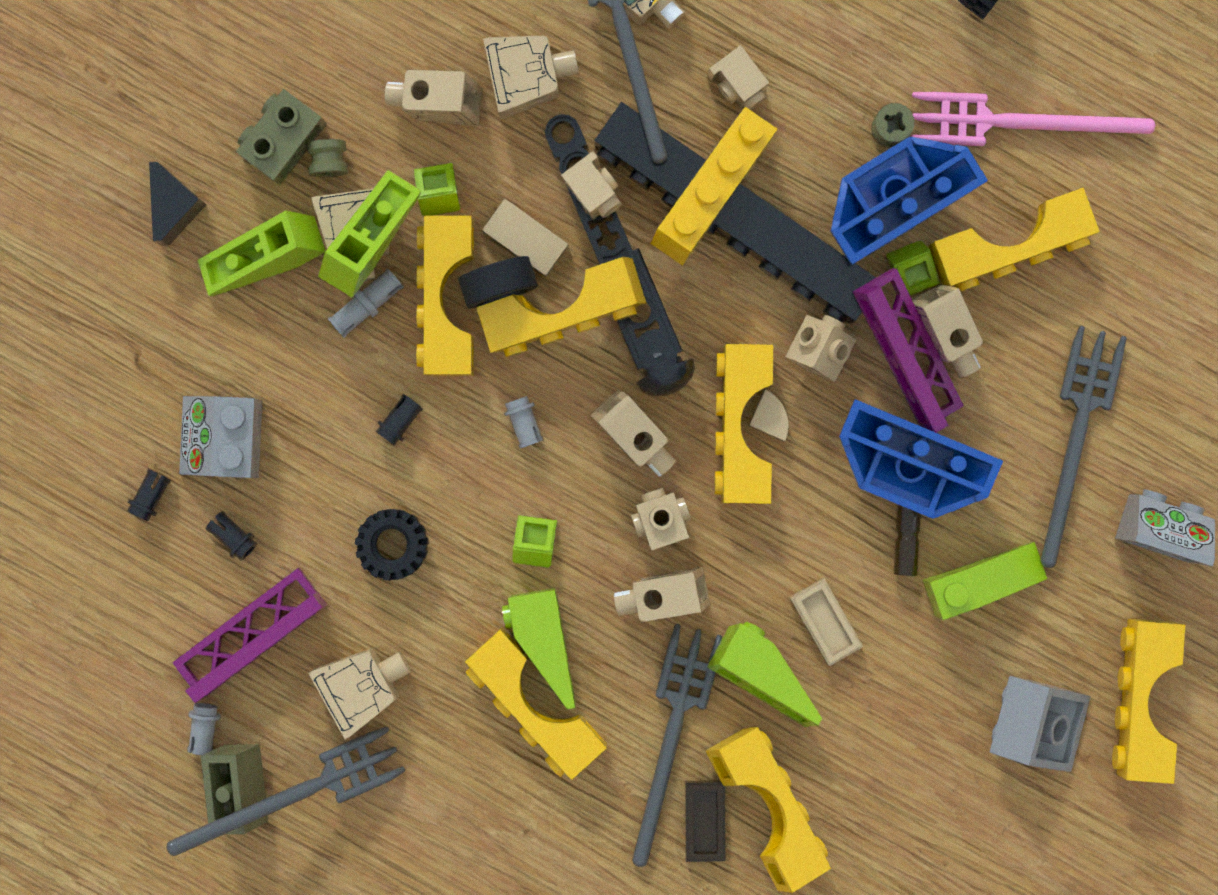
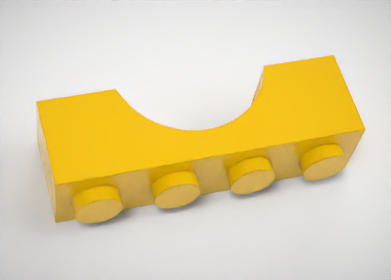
(713, 186)
(1059, 223)
(446, 246)
(607, 291)
(743, 474)
(1150, 651)
(567, 741)
(793, 851)

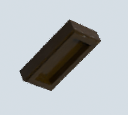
(704, 821)

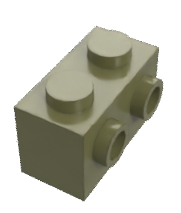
(280, 136)
(233, 782)

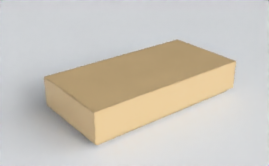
(525, 237)
(826, 622)

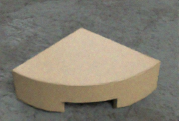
(770, 417)

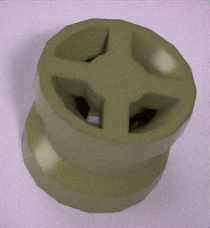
(888, 132)
(327, 158)

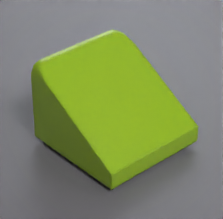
(437, 189)
(914, 266)
(534, 541)

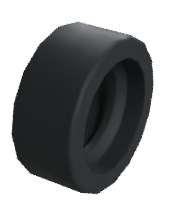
(497, 281)

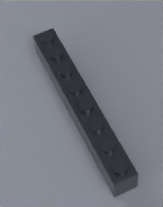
(745, 219)

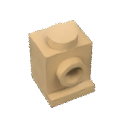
(739, 79)
(592, 187)

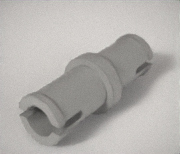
(365, 303)

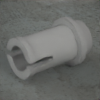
(523, 422)
(202, 728)

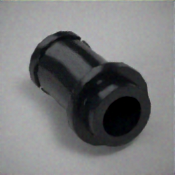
(399, 420)
(146, 497)
(233, 537)

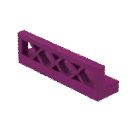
(901, 354)
(250, 650)

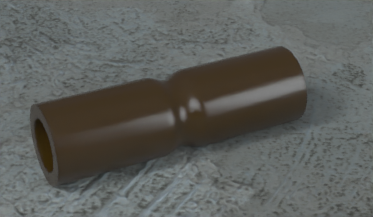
(907, 542)

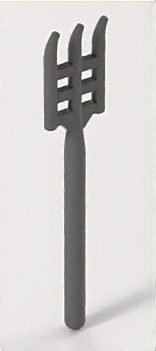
(636, 78)
(1084, 404)
(680, 702)
(329, 778)

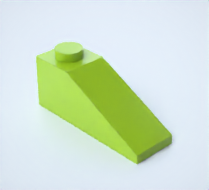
(368, 234)
(262, 252)
(984, 581)
(540, 634)
(761, 670)

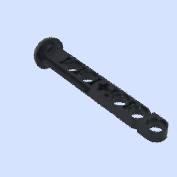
(656, 348)

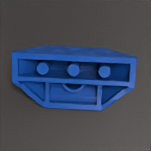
(900, 193)
(914, 463)

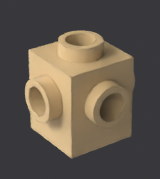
(821, 346)
(669, 532)

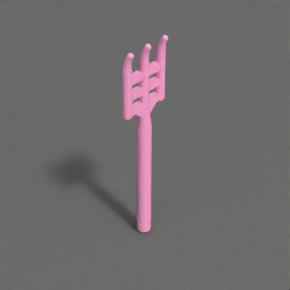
(986, 119)

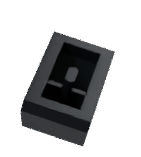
(171, 204)

